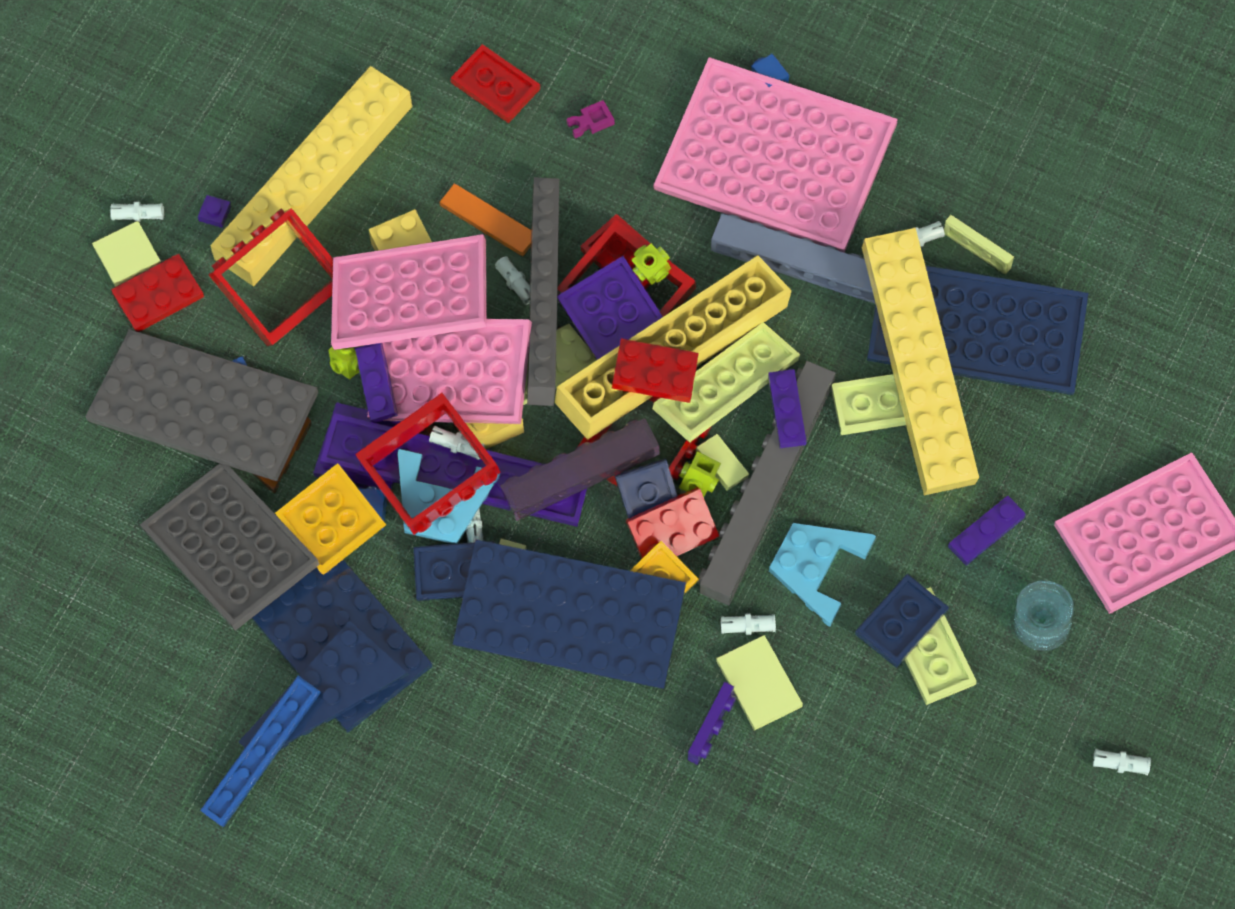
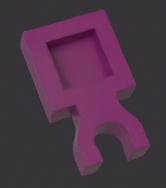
(594, 117)

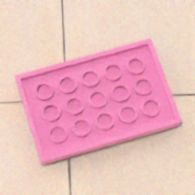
(409, 292)
(474, 368)
(1149, 532)

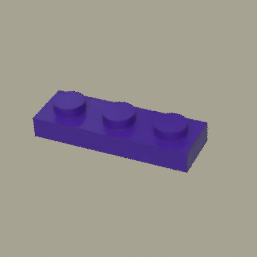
(376, 382)
(787, 408)
(986, 530)
(712, 724)

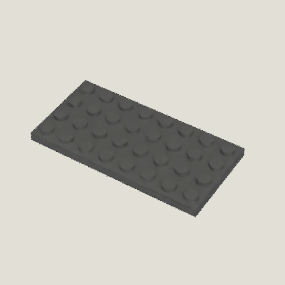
(202, 405)

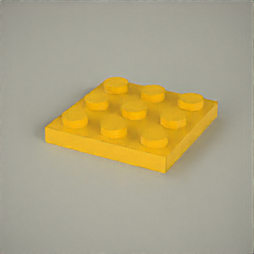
(331, 518)

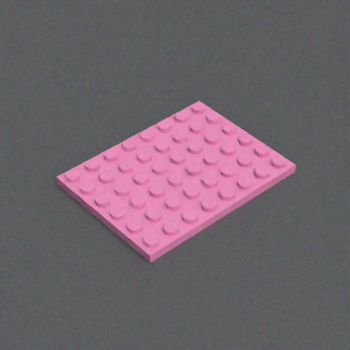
(776, 154)

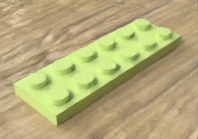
(728, 381)

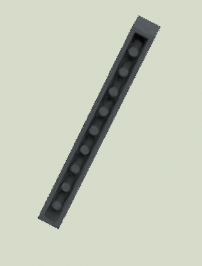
(543, 292)
(762, 493)

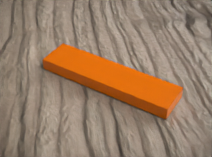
(487, 219)

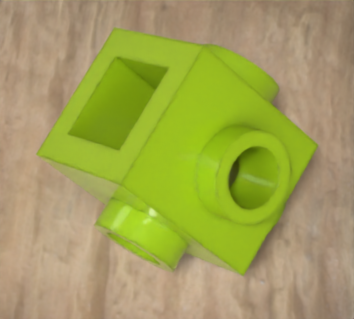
(654, 272)
(344, 361)
(695, 476)

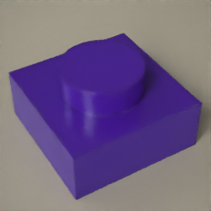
(214, 211)

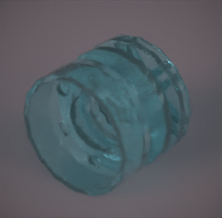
(1048, 602)

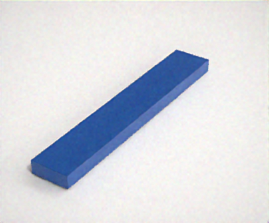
(260, 751)

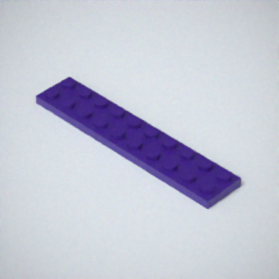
(437, 466)

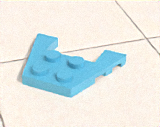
(419, 496)
(806, 559)

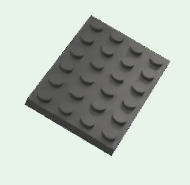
(229, 545)

